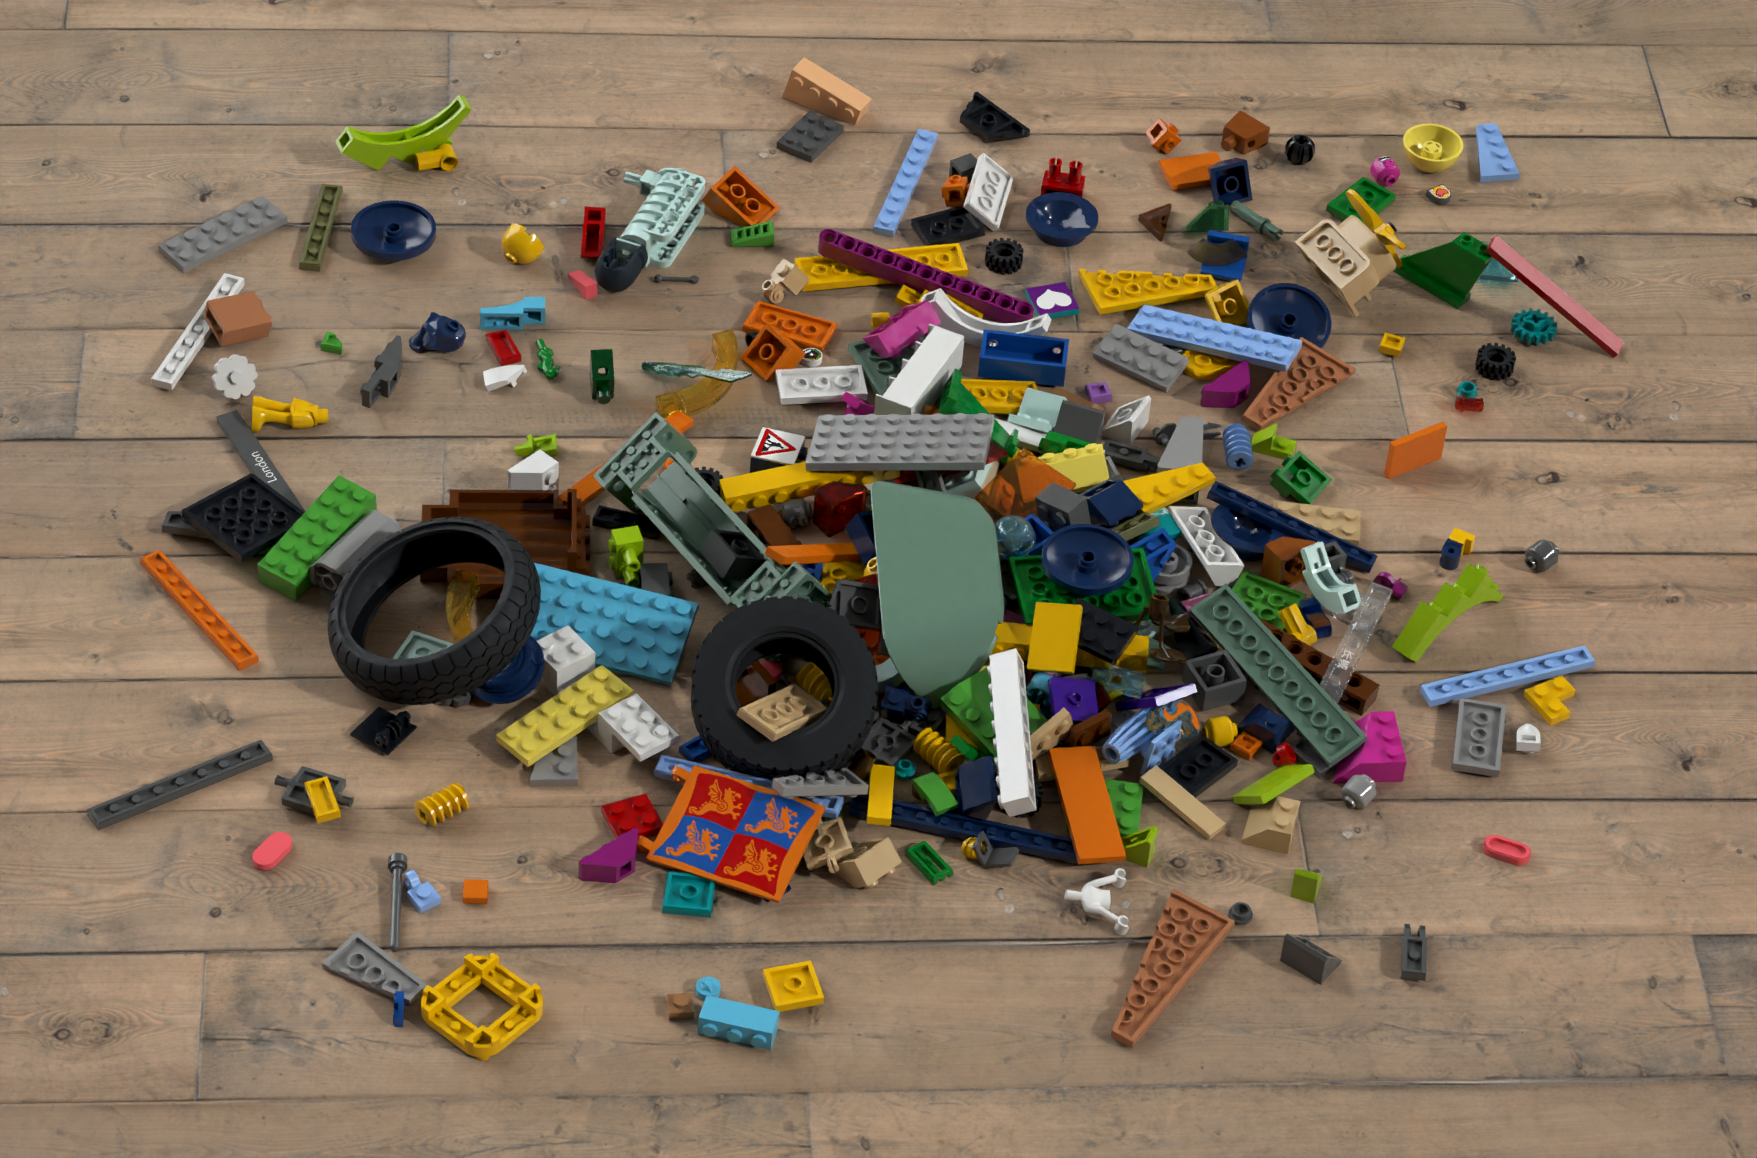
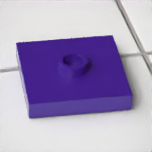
(1074, 695)

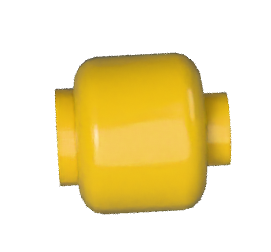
(1220, 730)

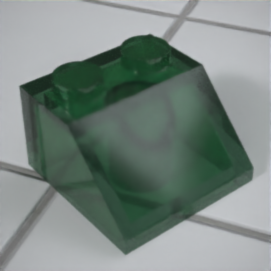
(1211, 217)

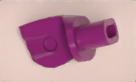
(1387, 580)

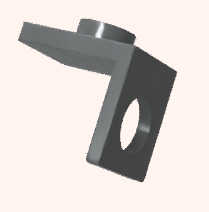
(994, 857)

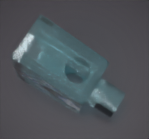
(1131, 683)

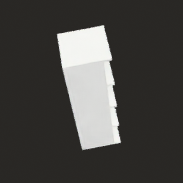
(923, 375)

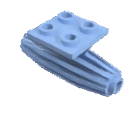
(1136, 737)

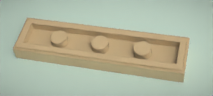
(1182, 802)

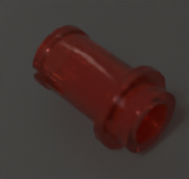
(1470, 404)

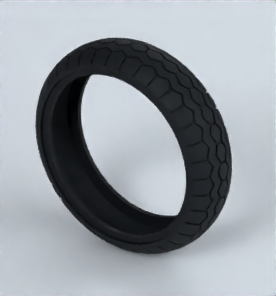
(467, 662)

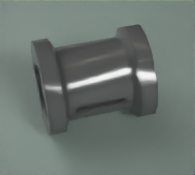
(1193, 590)

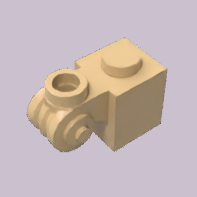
(784, 277)

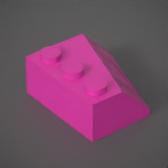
(902, 329)
(1380, 756)

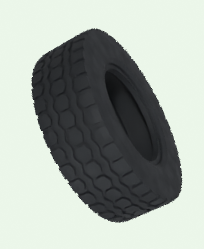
(795, 629)

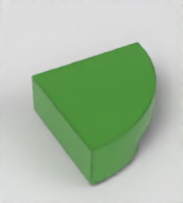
(331, 344)

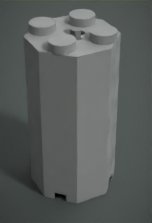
(340, 557)

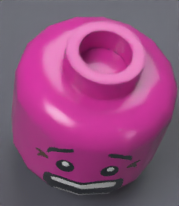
(1385, 171)

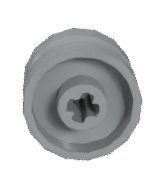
(1174, 573)

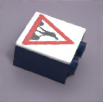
(777, 449)

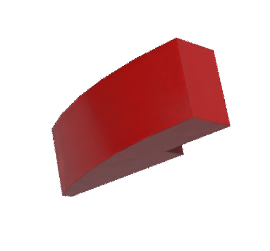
(593, 232)

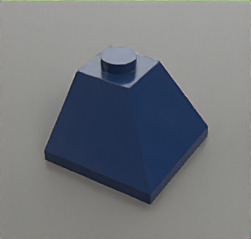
(1230, 181)
(1266, 726)

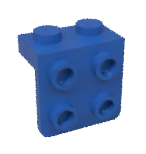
(1231, 271)

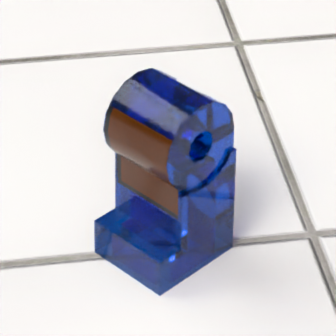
(1315, 617)

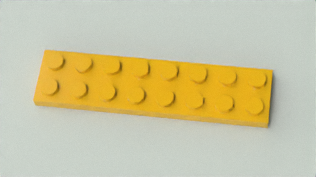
(830, 274)

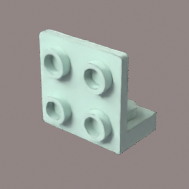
(1038, 410)

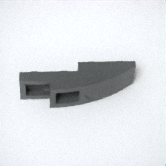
(386, 375)

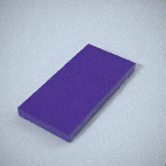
(1156, 697)

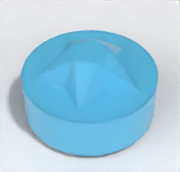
(708, 986)

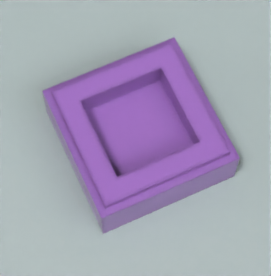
(1098, 392)

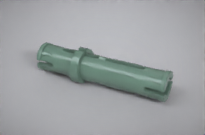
(1262, 224)

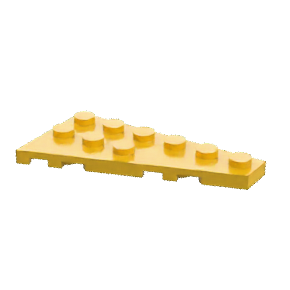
(1135, 288)

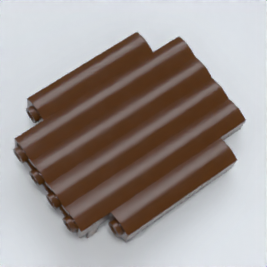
(536, 518)

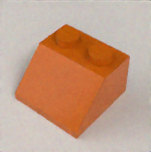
(772, 351)

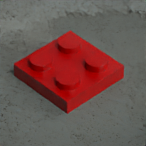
(632, 813)

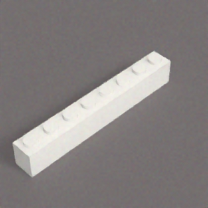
(1012, 733)

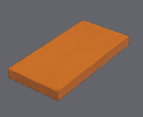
(801, 328)

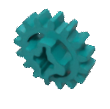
(1533, 326)

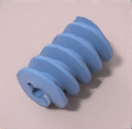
(1237, 447)

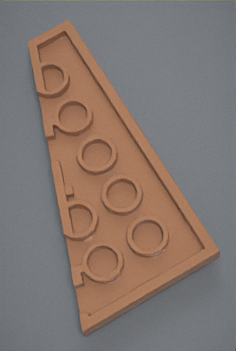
(1305, 379)

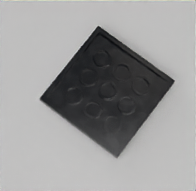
(243, 516)

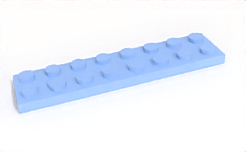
(1215, 337)

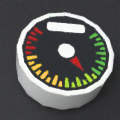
(812, 357)

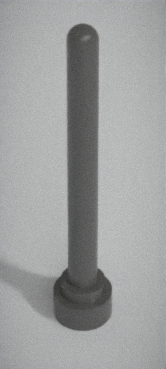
(397, 865)

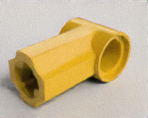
(442, 157)
(1296, 625)

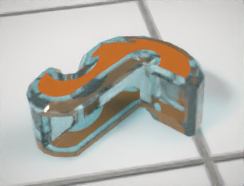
(1170, 713)

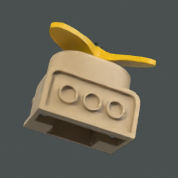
(1352, 255)

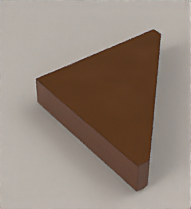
(1156, 220)

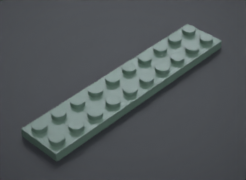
(1278, 675)

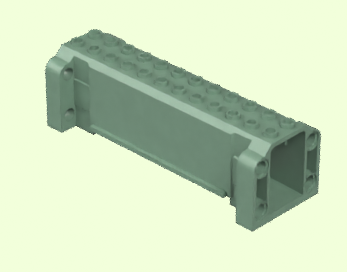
(688, 511)

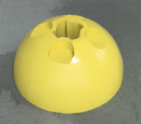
(1432, 147)

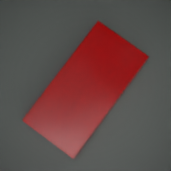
(503, 347)

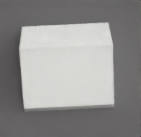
(1128, 421)

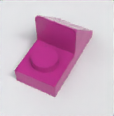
(857, 405)

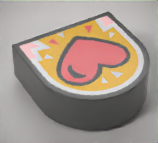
(1439, 194)

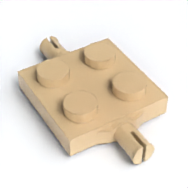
(828, 845)

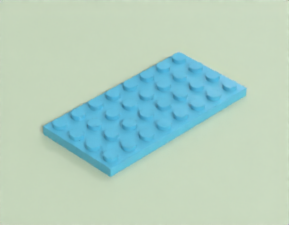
(624, 625)

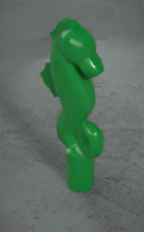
(545, 355)

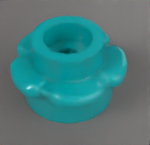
(1467, 389)
(905, 770)

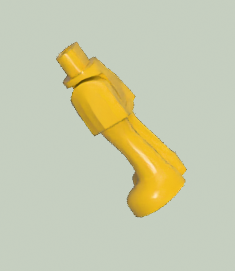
(298, 414)

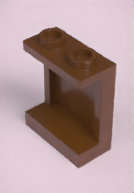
(754, 684)

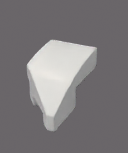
(502, 376)

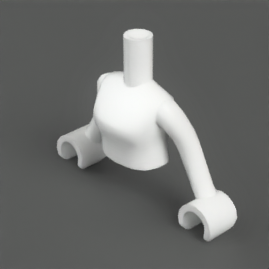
(1098, 900)

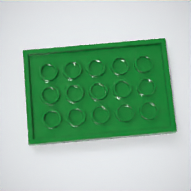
(1126, 602)

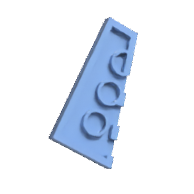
(1494, 156)

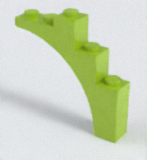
(377, 147)
(1451, 601)

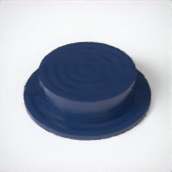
(1061, 218)
(1242, 533)
(517, 678)

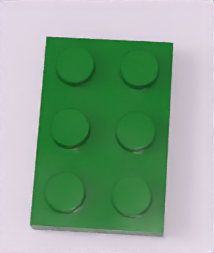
(1373, 194)

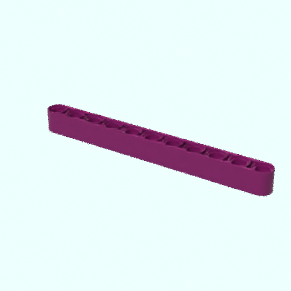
(921, 276)

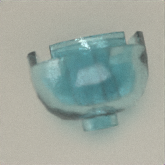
(1014, 536)

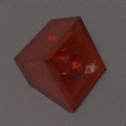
(837, 505)

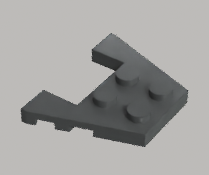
(860, 606)

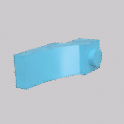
(514, 315)

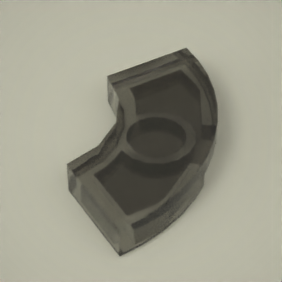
(1217, 254)

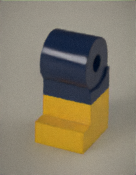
(1456, 544)

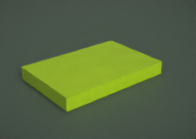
(1273, 784)

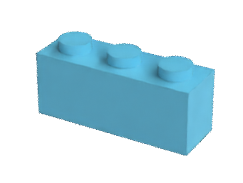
(738, 1022)

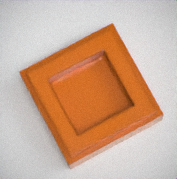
(1246, 745)
(475, 891)

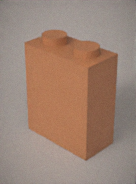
(237, 318)

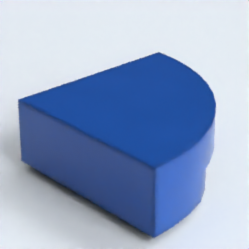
(398, 1017)

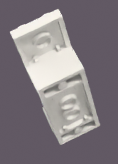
(625, 724)

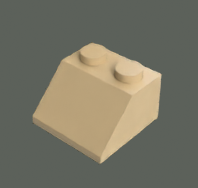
(1272, 824)
(868, 863)

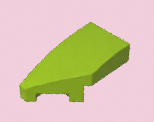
(547, 444)

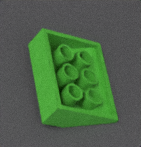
(970, 710)

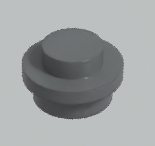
(1240, 913)

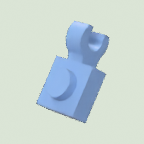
(421, 895)

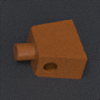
(1244, 134)

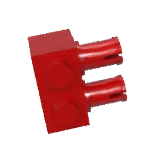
(1057, 181)

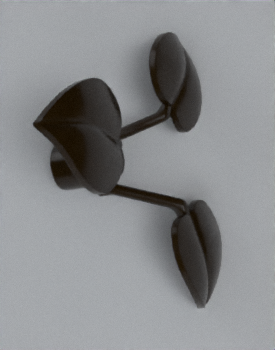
(1175, 623)

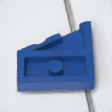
(1158, 549)

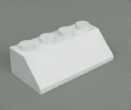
(1212, 552)

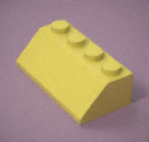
(1083, 465)

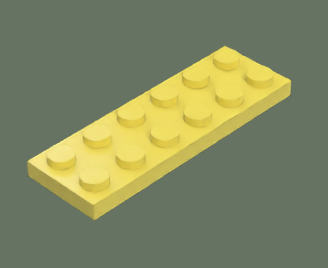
(563, 716)

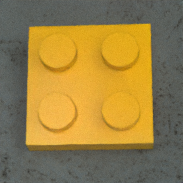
(793, 986)

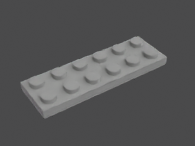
(222, 234)

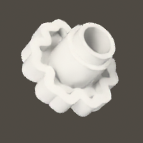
(234, 376)

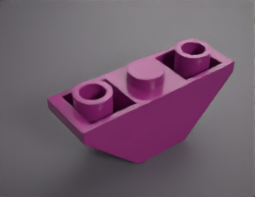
(1228, 389)
(612, 860)

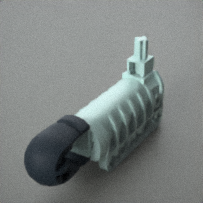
(652, 226)

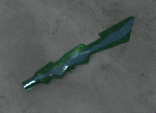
(693, 371)

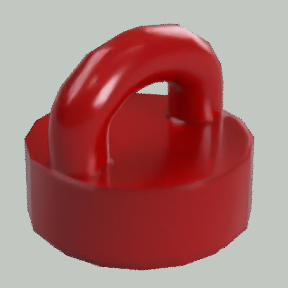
(1285, 753)

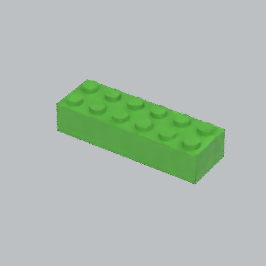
(320, 527)

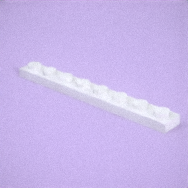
(193, 337)

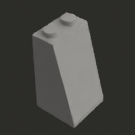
(1184, 449)

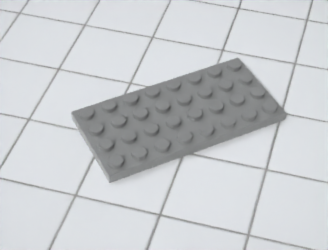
(900, 442)

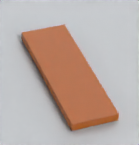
(1086, 805)

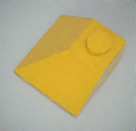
(1228, 303)

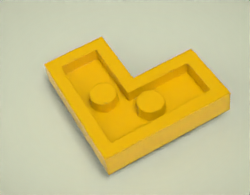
(1547, 699)

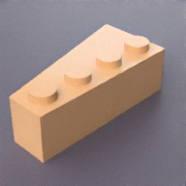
(825, 93)

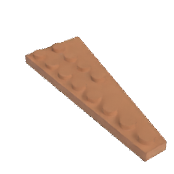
(1178, 949)

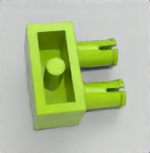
(626, 554)

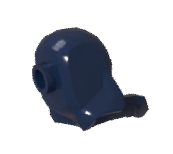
(438, 334)

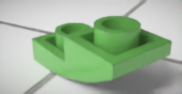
(936, 793)

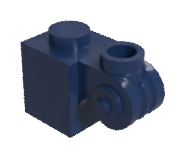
(899, 703)

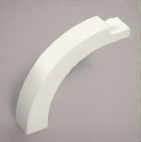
(972, 327)

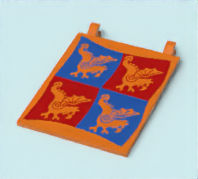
(733, 833)

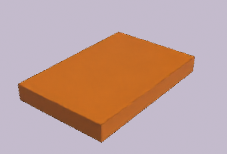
(1188, 170)
(1415, 450)

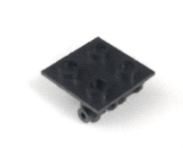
(384, 730)

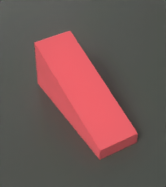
(584, 284)

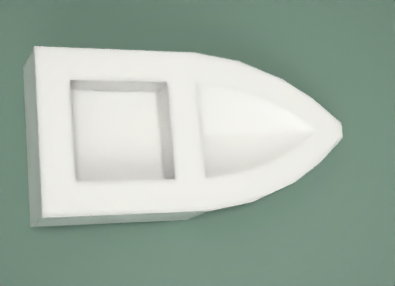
(1528, 739)

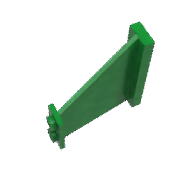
(1447, 269)
(959, 400)

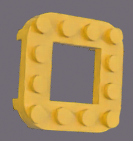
(482, 1041)

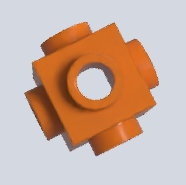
(1163, 136)
(955, 190)

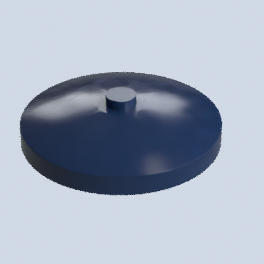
(393, 230)
(1290, 312)
(1087, 559)

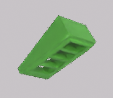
(754, 235)

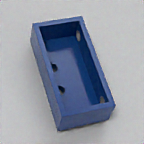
(1023, 358)

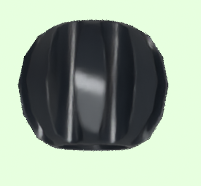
(1300, 149)

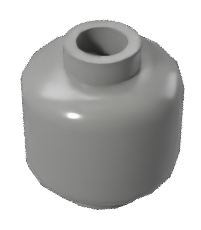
(1358, 791)

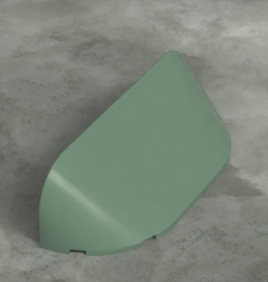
(936, 585)

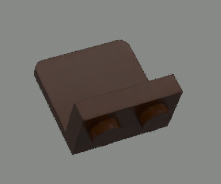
(1089, 730)

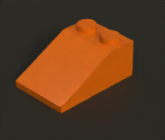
(739, 200)

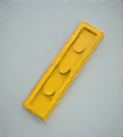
(880, 795)

